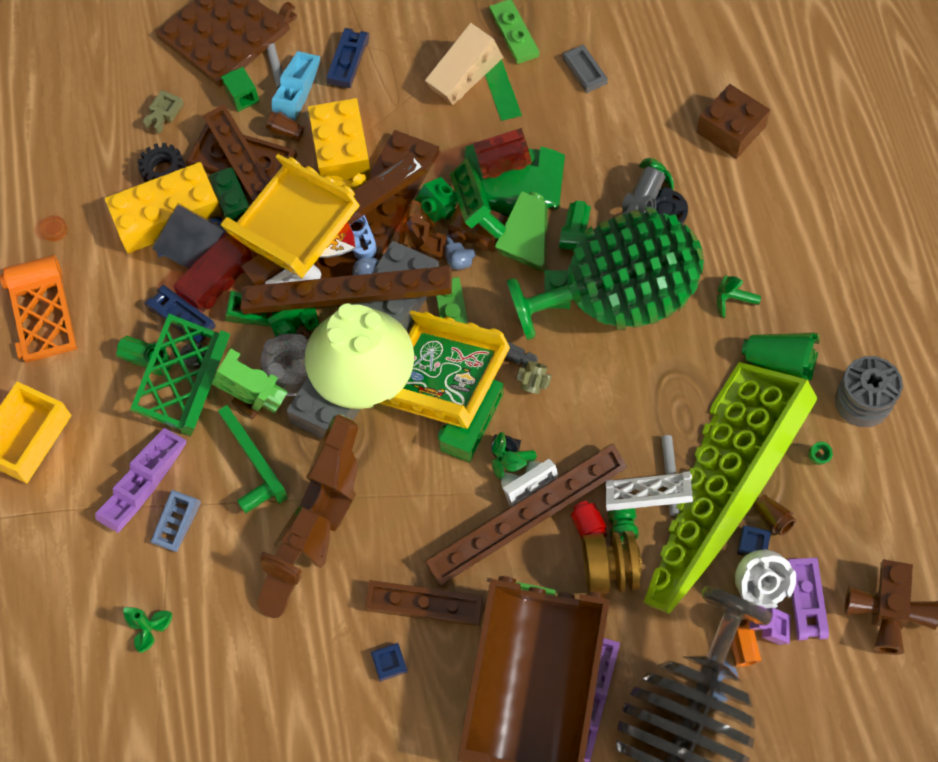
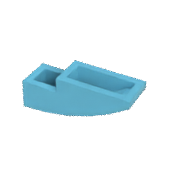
(295, 84)

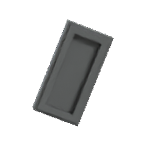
(585, 68)

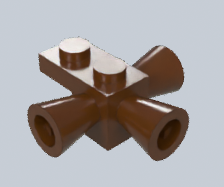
(892, 606)

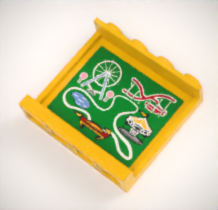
(450, 368)

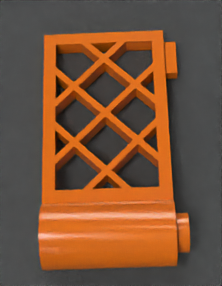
(27, 279)

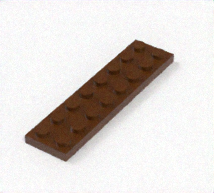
(388, 215)

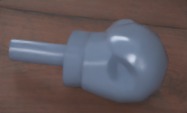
(457, 256)
(365, 266)

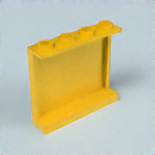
(294, 217)

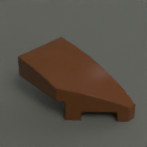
(426, 240)

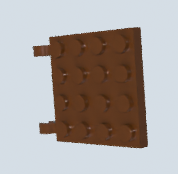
(224, 33)

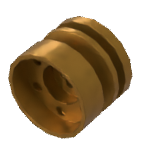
(611, 562)

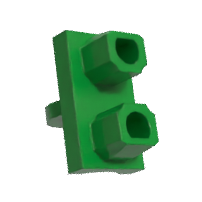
(289, 320)

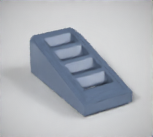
(170, 507)

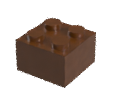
(733, 121)

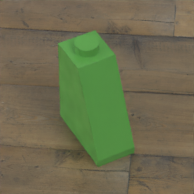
(526, 232)

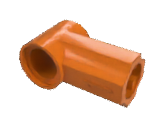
(745, 647)

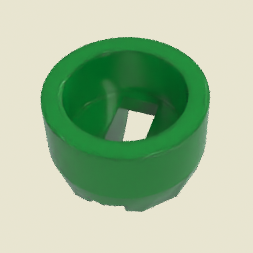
(825, 457)

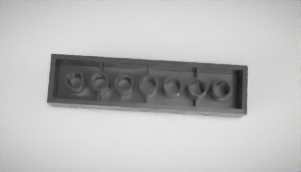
(309, 408)

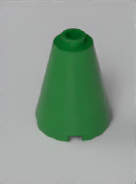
(784, 352)

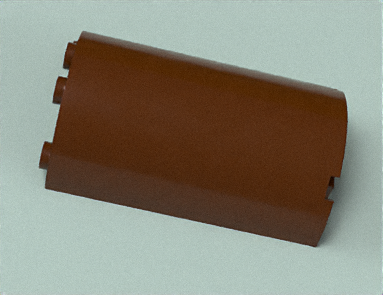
(534, 675)

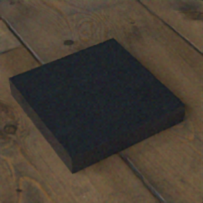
(186, 236)

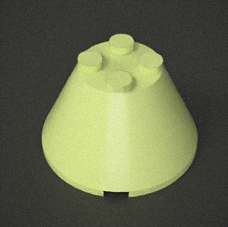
(359, 357)

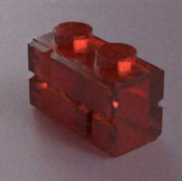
(502, 153)

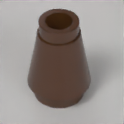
(284, 126)
(775, 515)

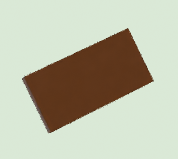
(214, 159)

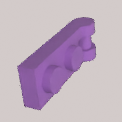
(808, 599)

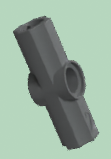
(644, 191)

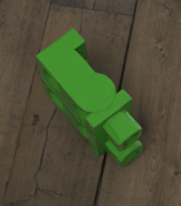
(248, 384)

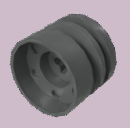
(868, 391)

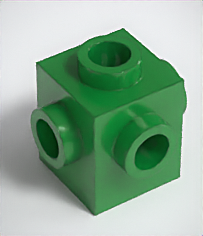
(437, 199)

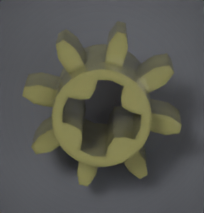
(534, 377)

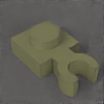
(163, 108)

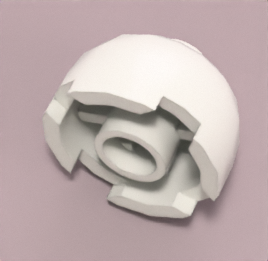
(765, 578)

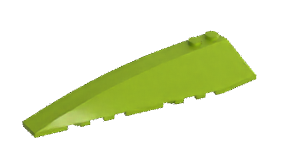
(740, 450)

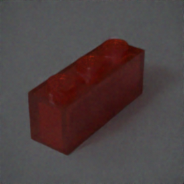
(213, 273)

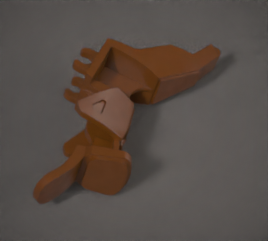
(321, 510)

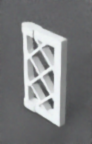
(642, 499)

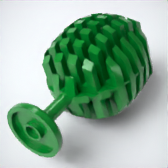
(625, 272)

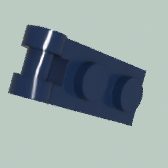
(347, 58)
(178, 307)

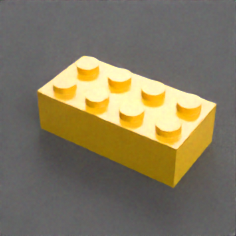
(144, 209)

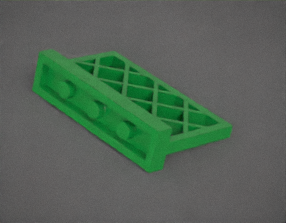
(203, 380)

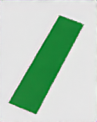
(502, 92)

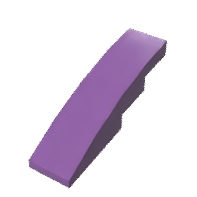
(139, 483)
(607, 662)

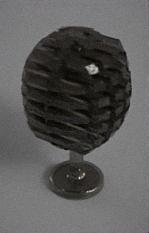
(700, 697)

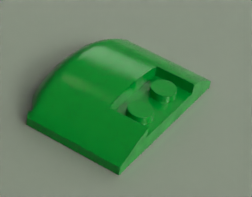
(541, 176)

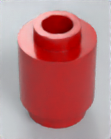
(588, 519)

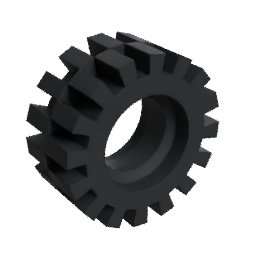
(157, 156)

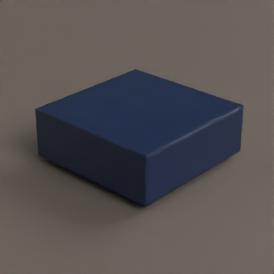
(752, 540)
(389, 662)

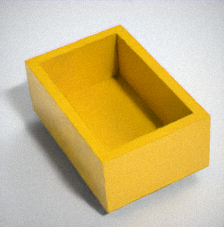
(339, 139)
(28, 430)

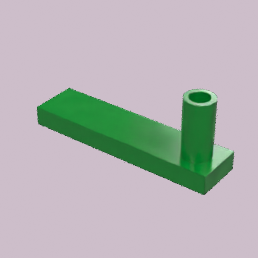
(473, 199)
(271, 485)

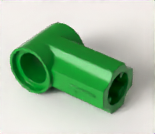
(575, 225)
(140, 352)

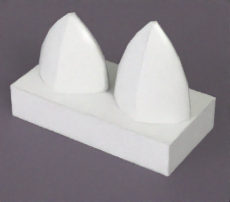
(536, 476)

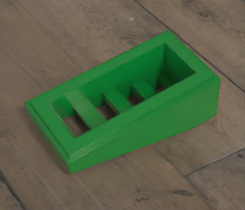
(239, 317)

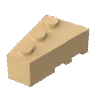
(464, 64)

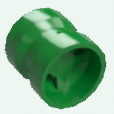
(622, 521)

